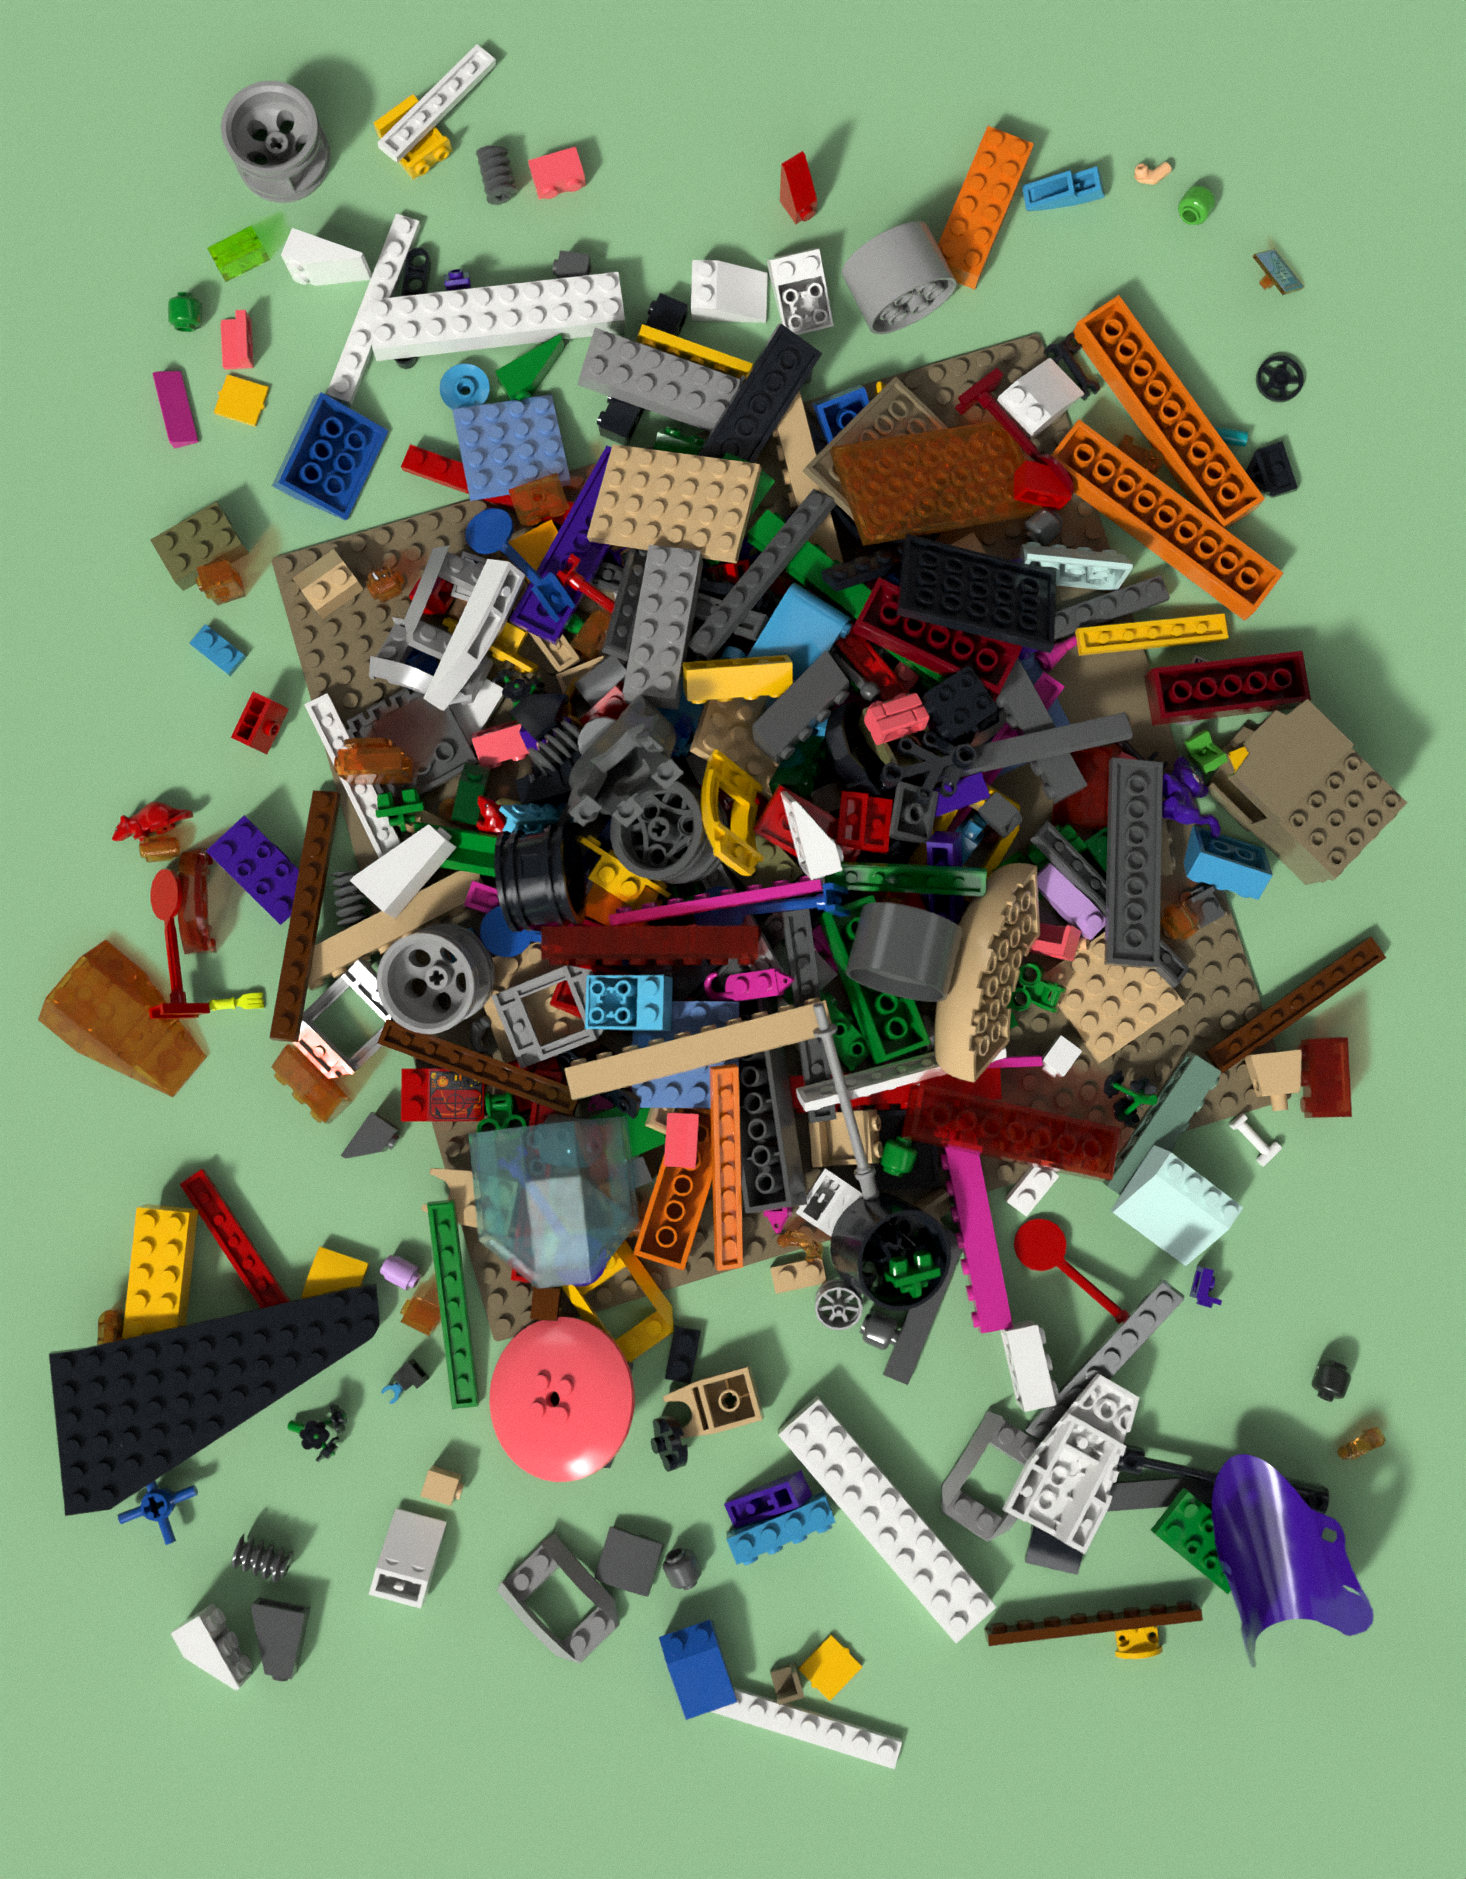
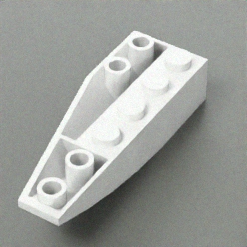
(476, 630)

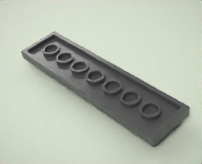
(1133, 863)

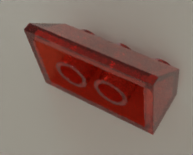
(1089, 806)
(1325, 1078)

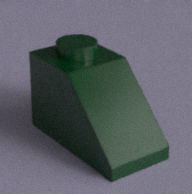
(472, 783)

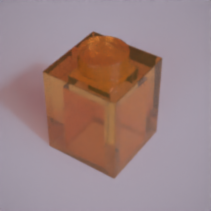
(421, 1315)

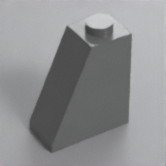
(280, 1635)

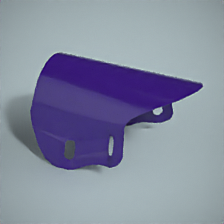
(1278, 1555)

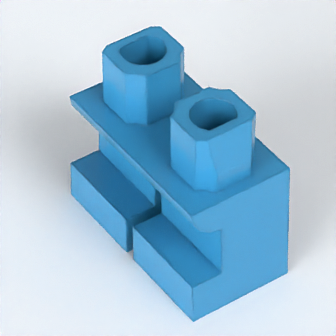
(971, 835)

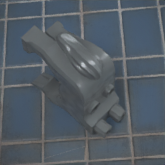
(621, 760)

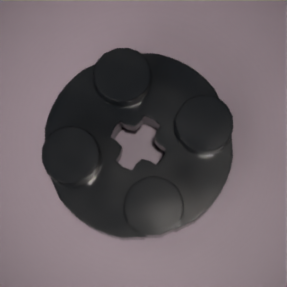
(668, 1443)

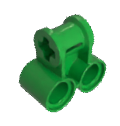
(1037, 991)
(500, 1114)

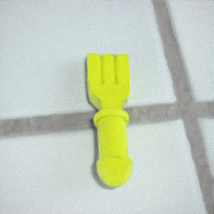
(246, 1001)

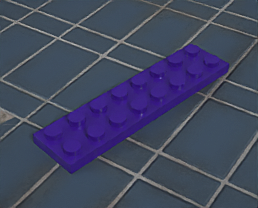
(569, 540)

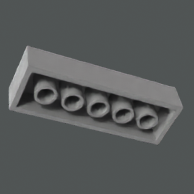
(656, 380)
(663, 626)

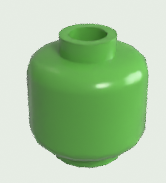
(1196, 205)

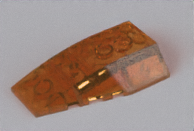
(105, 1016)

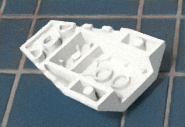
(1073, 1469)

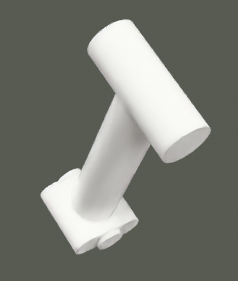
(1267, 1152)

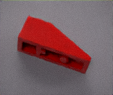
(797, 189)

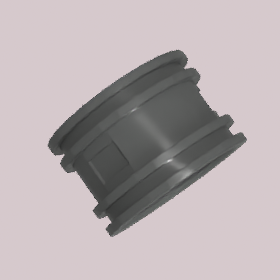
(686, 853)

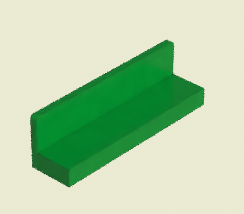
(473, 850)

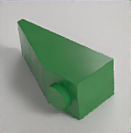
(526, 373)

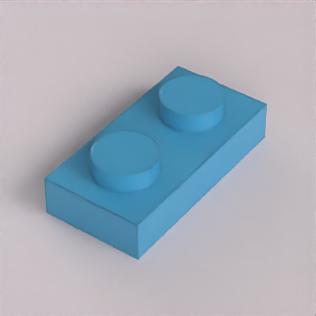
(217, 650)

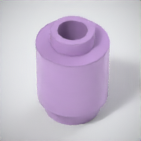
(400, 1272)

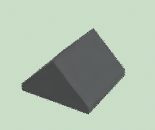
(911, 819)

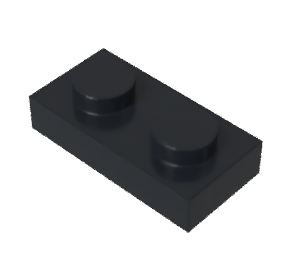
(682, 1354)

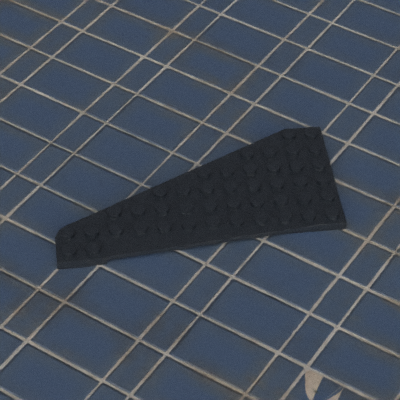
(165, 1395)

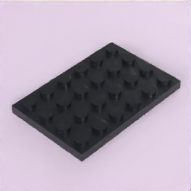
(977, 593)

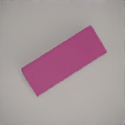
(175, 408)

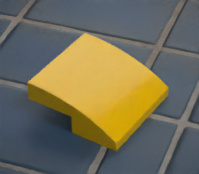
(333, 1272)

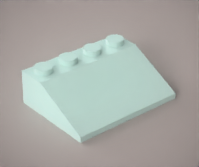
(1079, 566)
(1175, 1206)

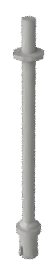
(864, 1171)

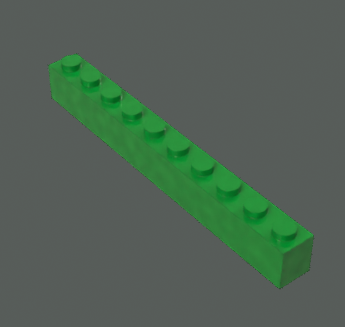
(808, 568)

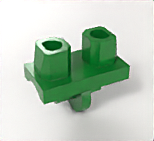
(387, 808)
(912, 1277)

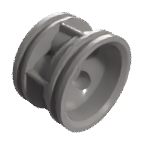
(287, 174)
(423, 1012)

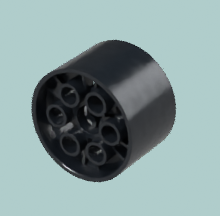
(863, 1228)

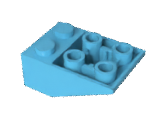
(629, 1002)

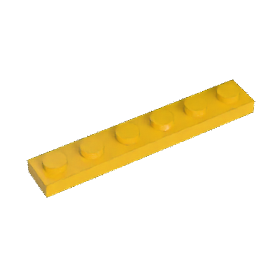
(693, 352)
(1151, 634)

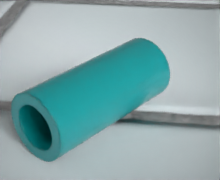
(1232, 436)

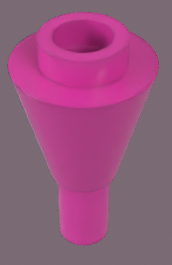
(1049, 660)

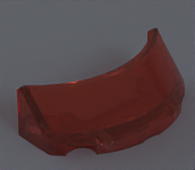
(193, 911)

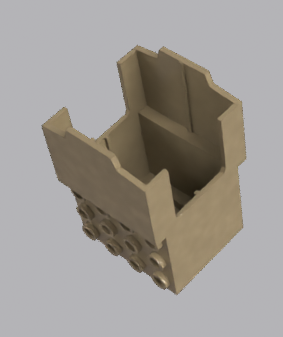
(1305, 792)

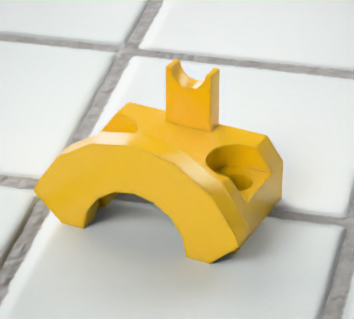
(1137, 1643)

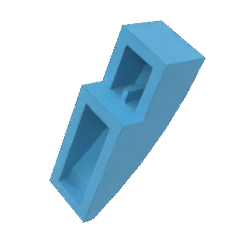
(1064, 190)

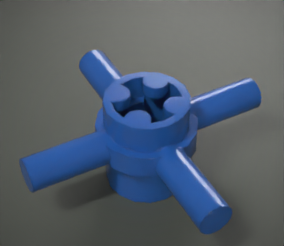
(149, 1510)

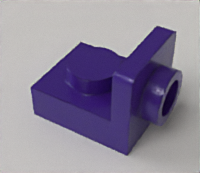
(1202, 1284)

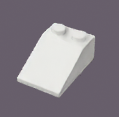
(322, 261)
(727, 292)
(1039, 398)
(814, 849)

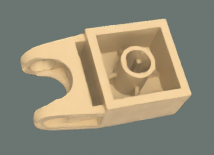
(462, 1190)
(708, 1402)

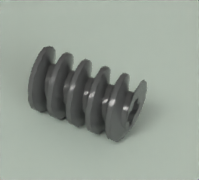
(496, 174)
(555, 746)
(349, 899)
(261, 1559)

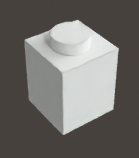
(1059, 1057)

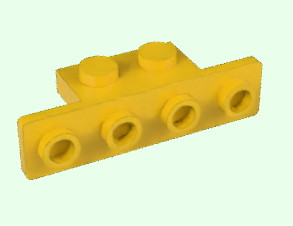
(506, 645)
(615, 878)

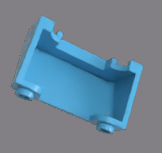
(802, 629)

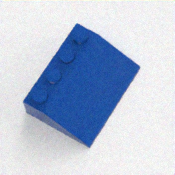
(330, 457)

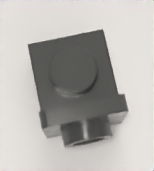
(1205, 905)

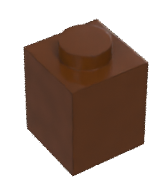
(546, 1303)

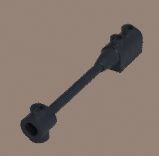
(1134, 1460)

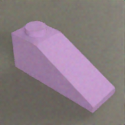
(1069, 902)

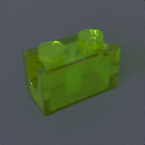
(238, 253)

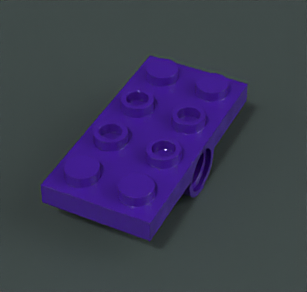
(257, 867)

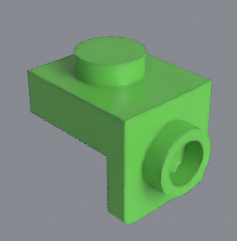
(1204, 752)

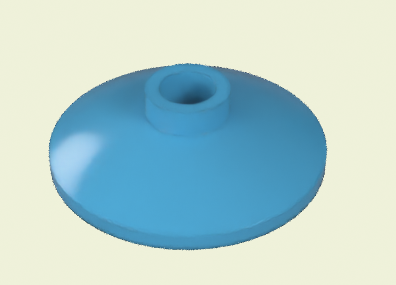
(460, 378)

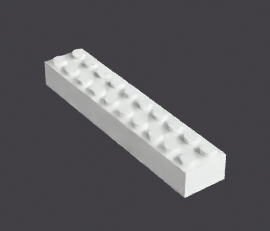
(495, 316)
(886, 1519)

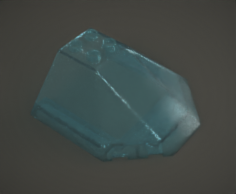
(555, 1197)

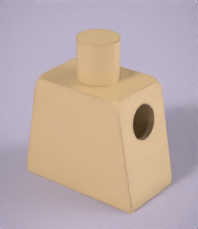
(1275, 1075)

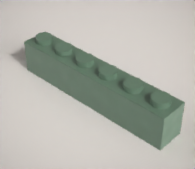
(1167, 1118)

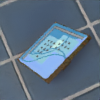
(1277, 273)

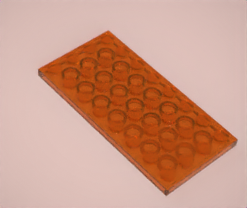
(931, 481)

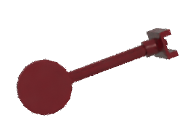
(982, 394)

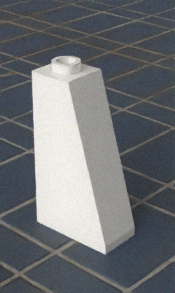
(404, 870)

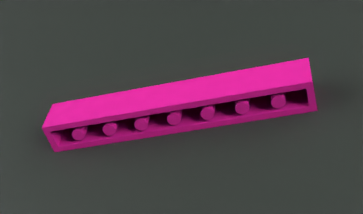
(977, 1240)

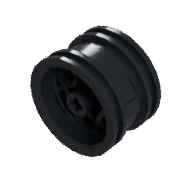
(540, 877)

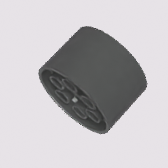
(904, 952)

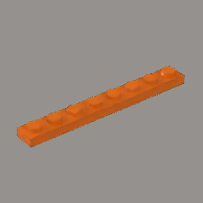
(726, 1166)

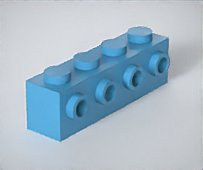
(774, 1531)

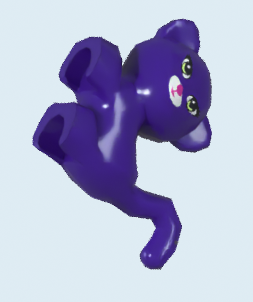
(1180, 790)

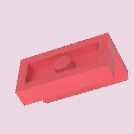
(237, 342)
(681, 1140)

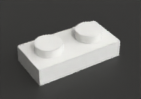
(1031, 1189)

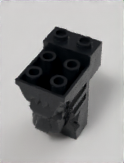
(550, 789)

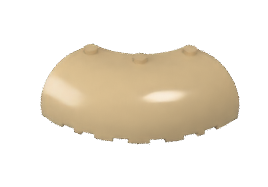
(997, 932)

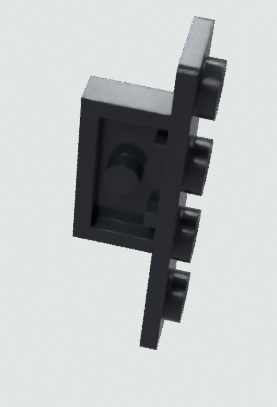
(621, 1098)

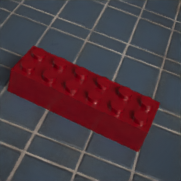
(933, 645)
(1226, 687)

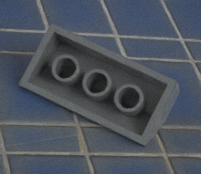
(800, 709)

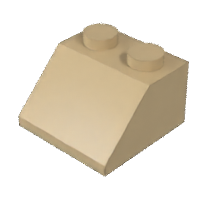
(328, 583)

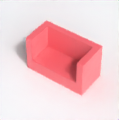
(1057, 941)

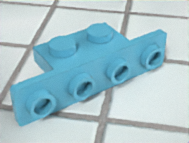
(531, 817)

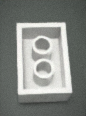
(1029, 1366)

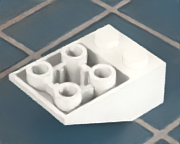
(801, 291)
(827, 1201)
(408, 1558)
(212, 1647)

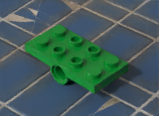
(1190, 1532)

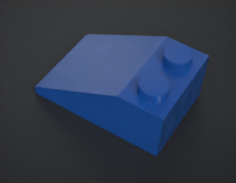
(839, 409)
(698, 1669)

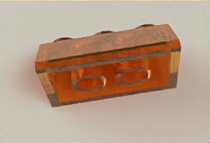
(310, 1085)

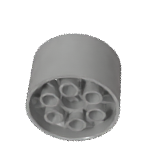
(899, 277)

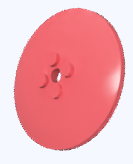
(593, 1404)

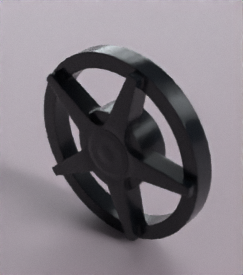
(1279, 379)

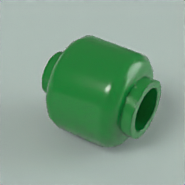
(184, 312)
(898, 1156)

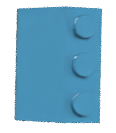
(1227, 863)

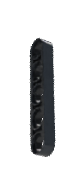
(414, 272)

